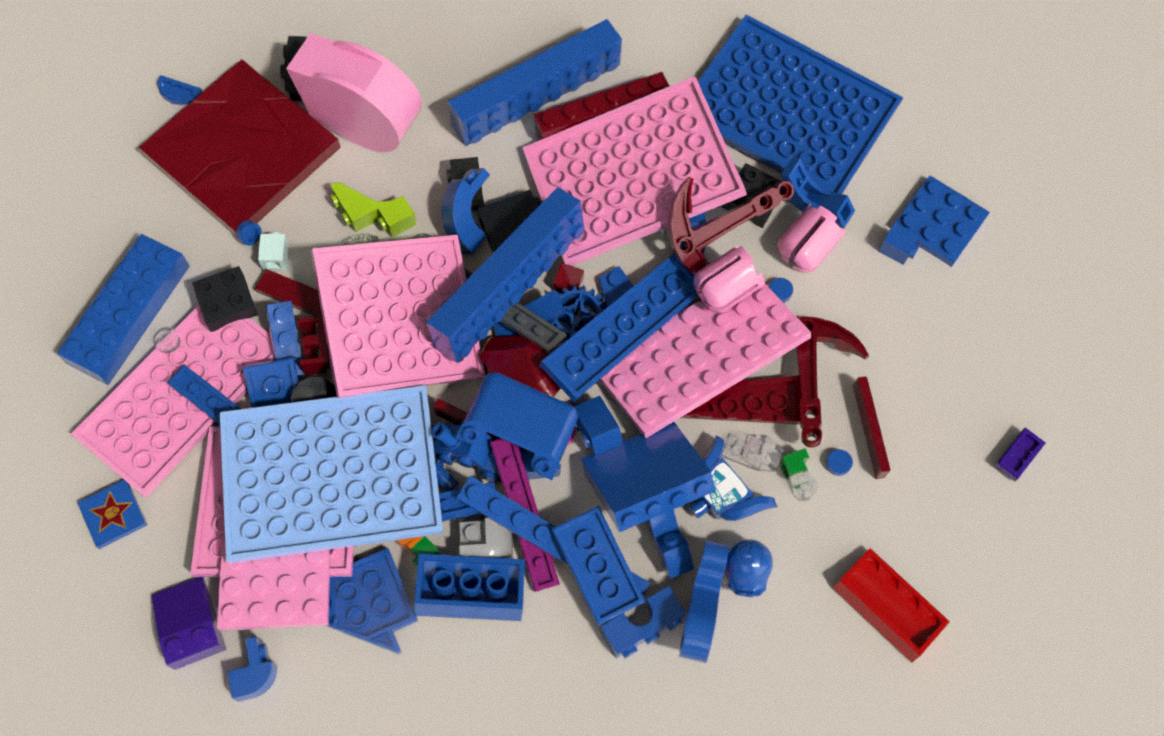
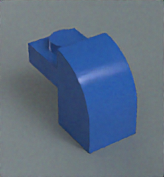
(257, 677)

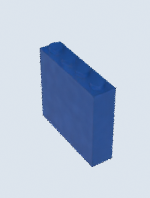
(648, 476)

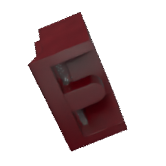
(314, 345)

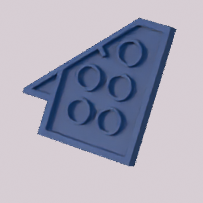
(371, 602)

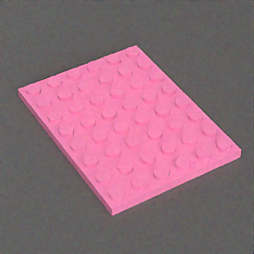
(632, 165)

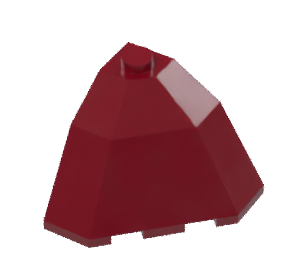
(518, 360)

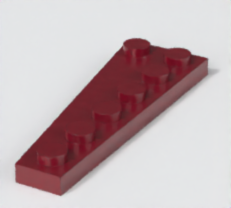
(755, 401)

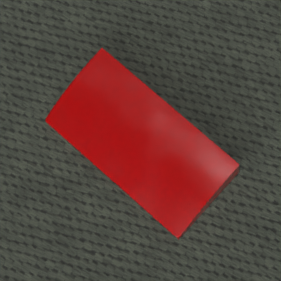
(891, 605)

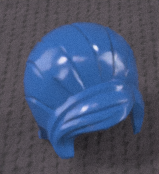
(748, 567)

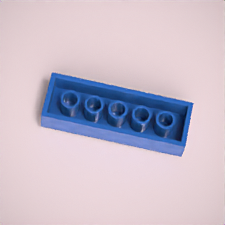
(124, 309)

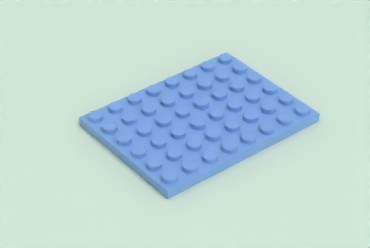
(328, 474)

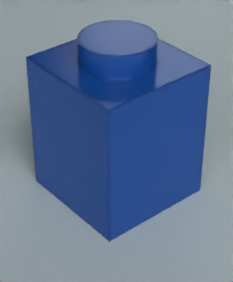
(899, 244)

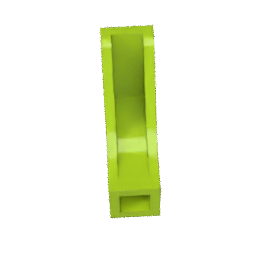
(363, 211)

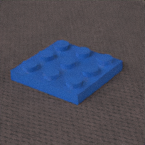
(942, 220)

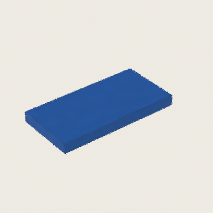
(598, 565)

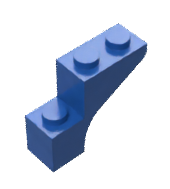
(671, 545)

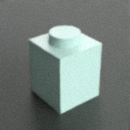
(273, 251)

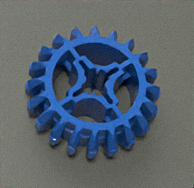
(580, 298)

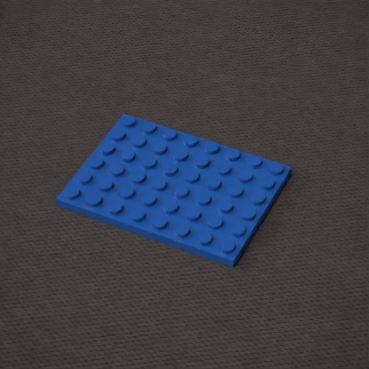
(794, 102)

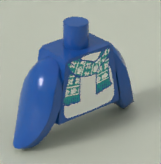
(732, 497)

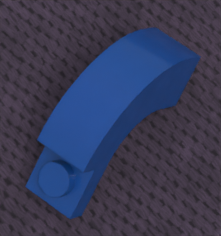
(808, 192)
(457, 210)

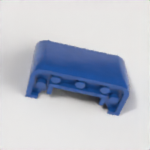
(522, 418)

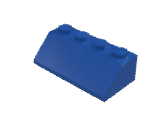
(469, 587)

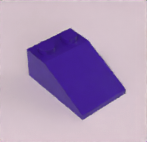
(187, 623)

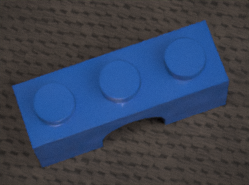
(625, 637)

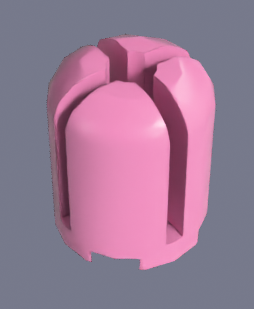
(810, 238)
(727, 280)

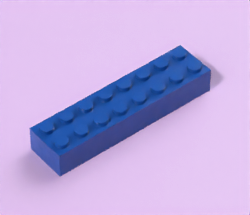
(535, 82)
(506, 275)

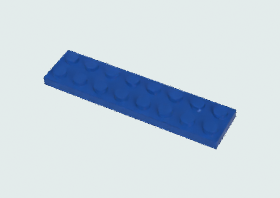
(620, 328)

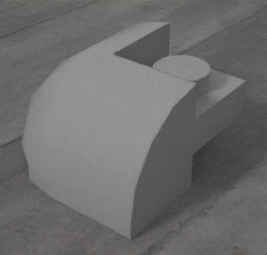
(485, 539)

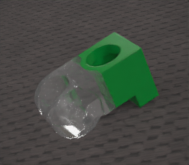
(797, 475)

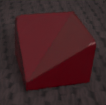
(567, 277)

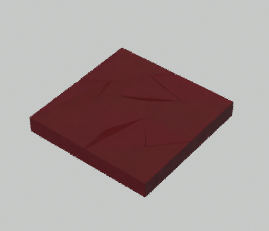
(240, 147)

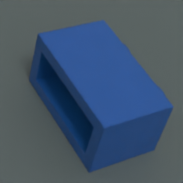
(597, 426)

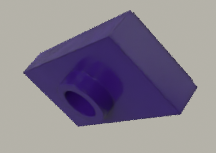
(1020, 454)

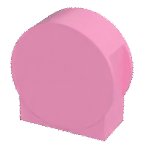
(355, 92)

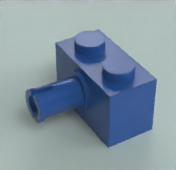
(454, 450)

